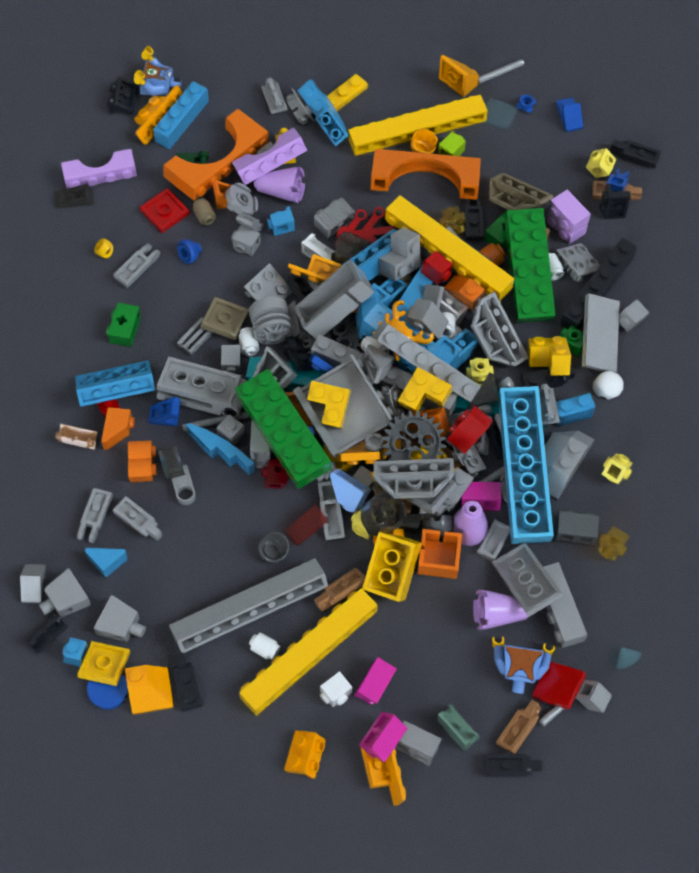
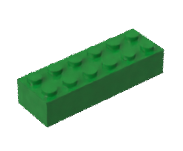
(529, 265)
(283, 429)

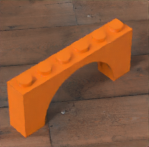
(461, 171)
(197, 178)

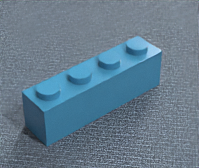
(181, 115)
(369, 257)

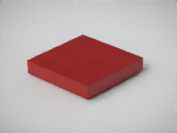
(164, 210)
(559, 685)

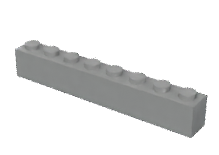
(337, 353)
(248, 605)

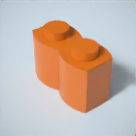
(141, 461)

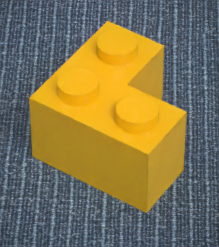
(550, 353)
(423, 386)
(334, 398)

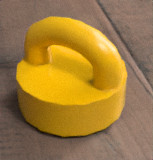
(102, 247)

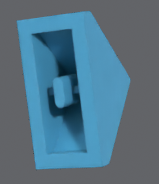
(106, 559)

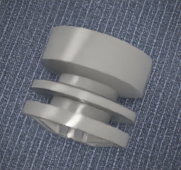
(270, 320)

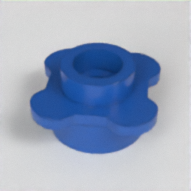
(526, 103)

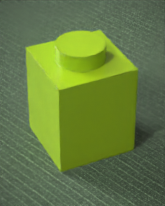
(452, 145)

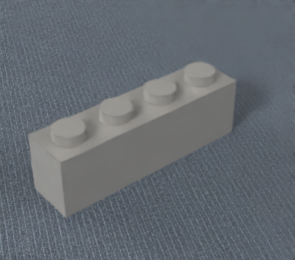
(563, 612)

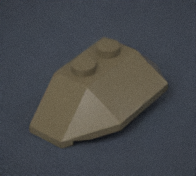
(516, 194)

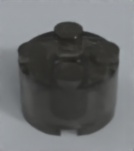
(348, 246)
(383, 514)

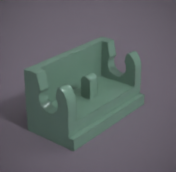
(457, 728)

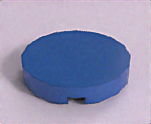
(107, 696)

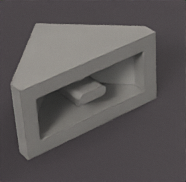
(377, 363)
(32, 583)

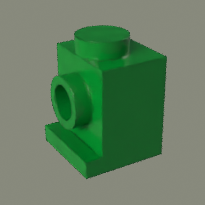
(574, 339)

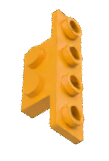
(153, 113)
(318, 269)
(359, 453)
(385, 774)

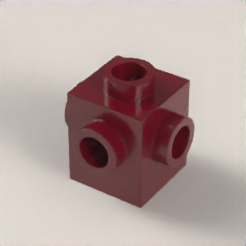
(274, 474)

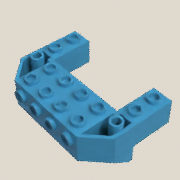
(373, 311)

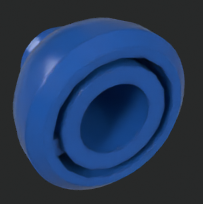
(188, 250)

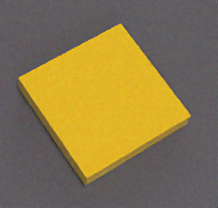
(103, 663)

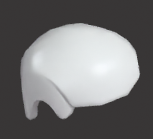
(608, 384)

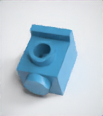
(281, 222)
(74, 651)

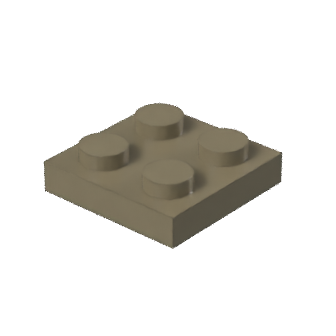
(225, 318)

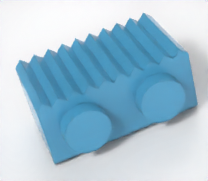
(575, 409)

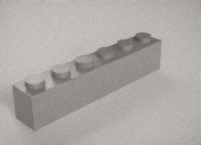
(425, 360)

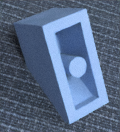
(348, 490)

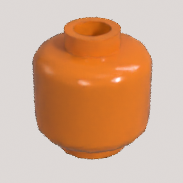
(494, 253)

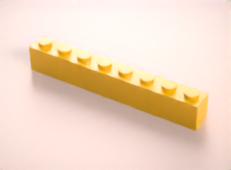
(401, 128)
(437, 238)
(308, 651)

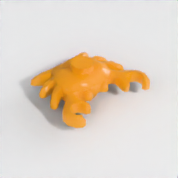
(401, 327)

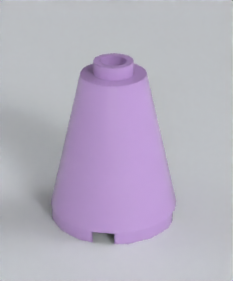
(282, 184)
(471, 523)
(496, 610)

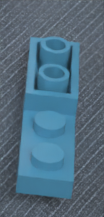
(324, 111)

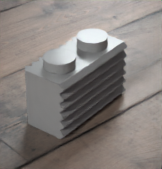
(334, 217)

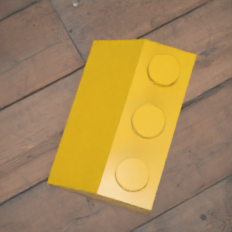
(392, 566)

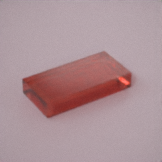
(307, 525)

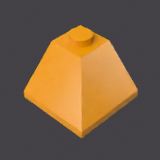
(457, 75)
(149, 688)

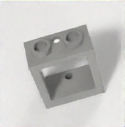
(259, 449)

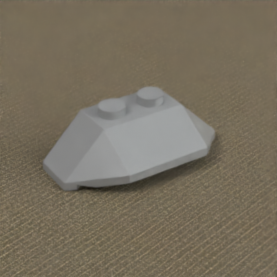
(497, 333)
(563, 456)
(414, 477)

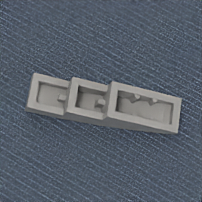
(331, 509)

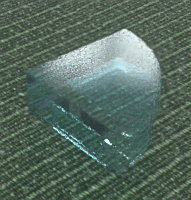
(627, 658)

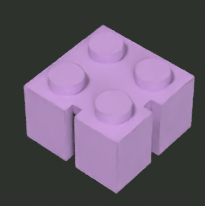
(568, 217)

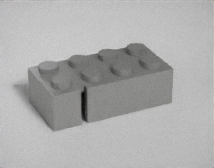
(334, 299)

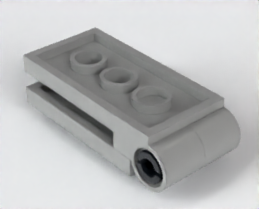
(200, 387)

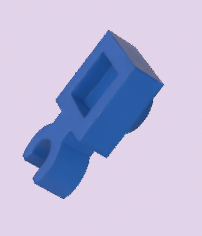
(618, 181)

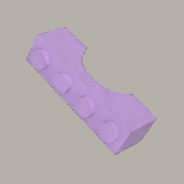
(254, 166)
(119, 167)

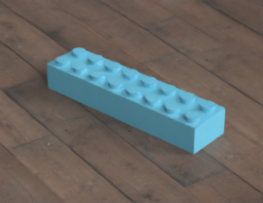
(525, 465)

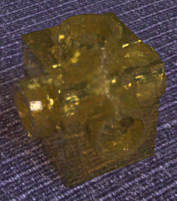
(454, 218)
(613, 544)

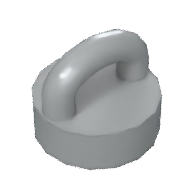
(374, 442)

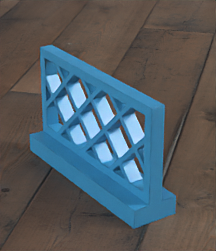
(115, 383)

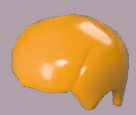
(424, 141)

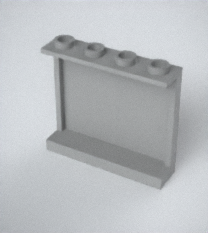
(364, 411)

